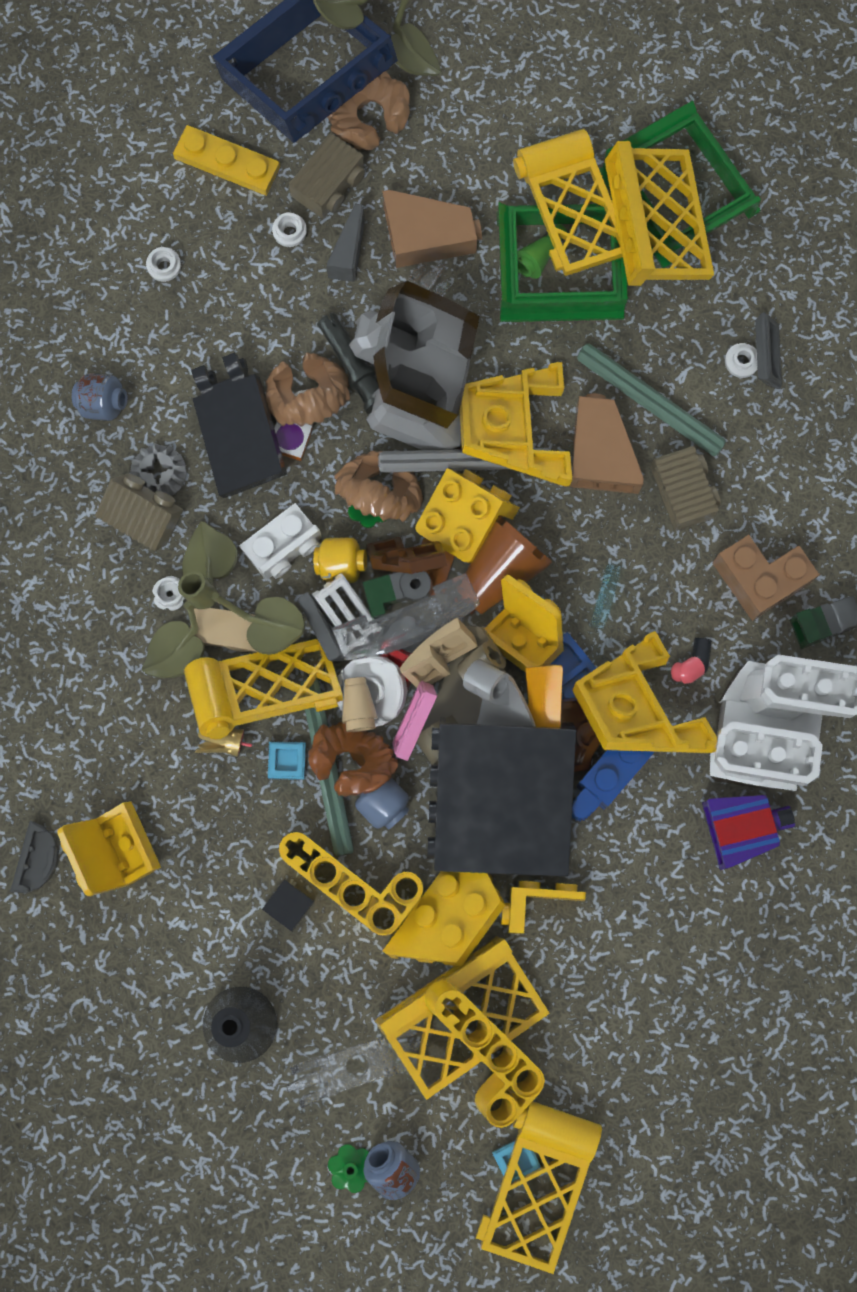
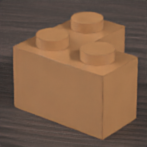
(761, 584)

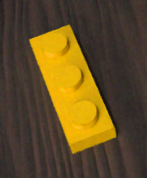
(226, 160)

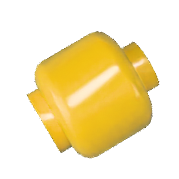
(338, 557)

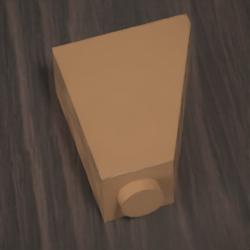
(428, 228)
(602, 448)

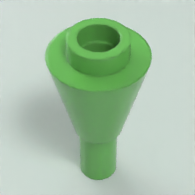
(535, 256)

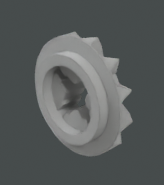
(170, 480)

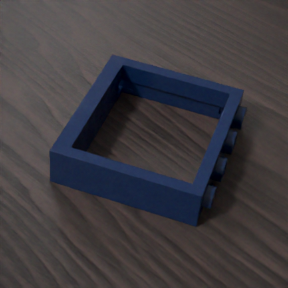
(272, 33)

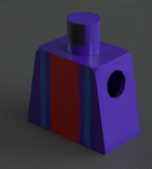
(744, 827)

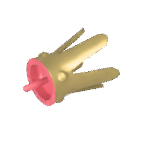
(230, 744)

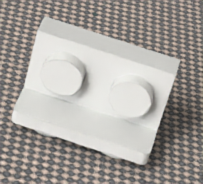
(281, 542)

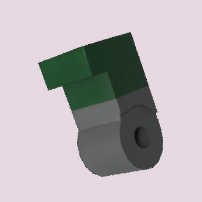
(396, 589)
(824, 621)

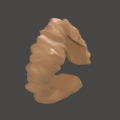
(385, 91)
(315, 402)
(374, 497)

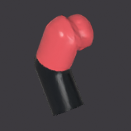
(696, 665)

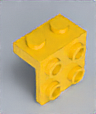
(463, 513)
(528, 627)
(109, 850)

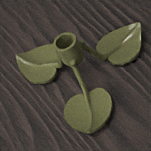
(410, 44)
(207, 558)

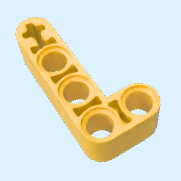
(345, 878)
(482, 1043)

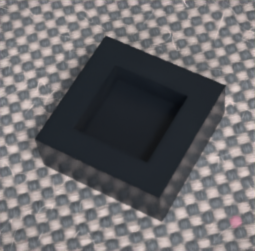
(288, 905)

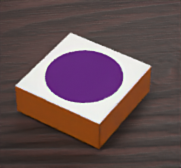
(293, 439)

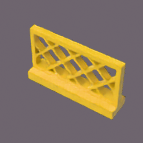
(631, 212)
(414, 1009)

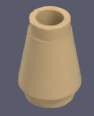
(358, 706)

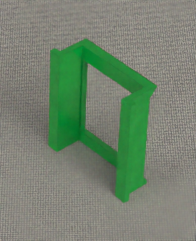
(688, 118)
(556, 305)

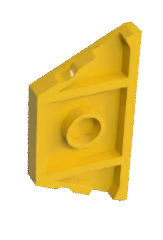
(448, 919)

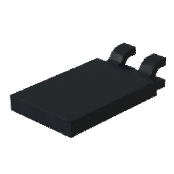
(237, 428)

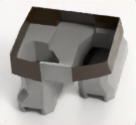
(420, 363)

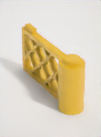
(551, 164)
(218, 704)
(561, 1138)

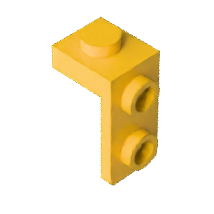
(514, 911)

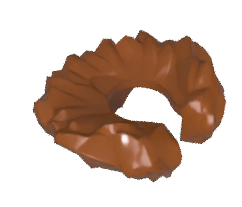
(366, 749)

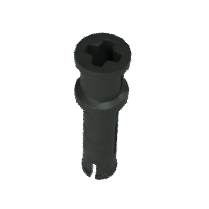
(362, 376)

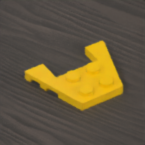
(498, 423)
(626, 710)

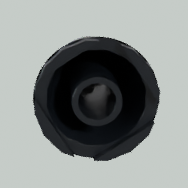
(254, 1019)

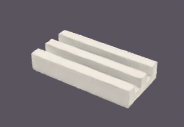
(330, 589)

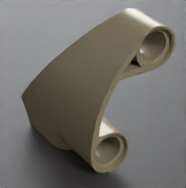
(453, 699)

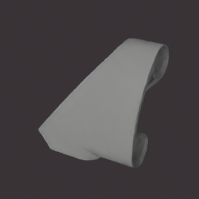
(500, 696)

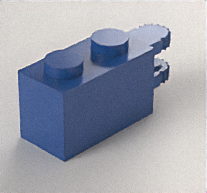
(606, 780)

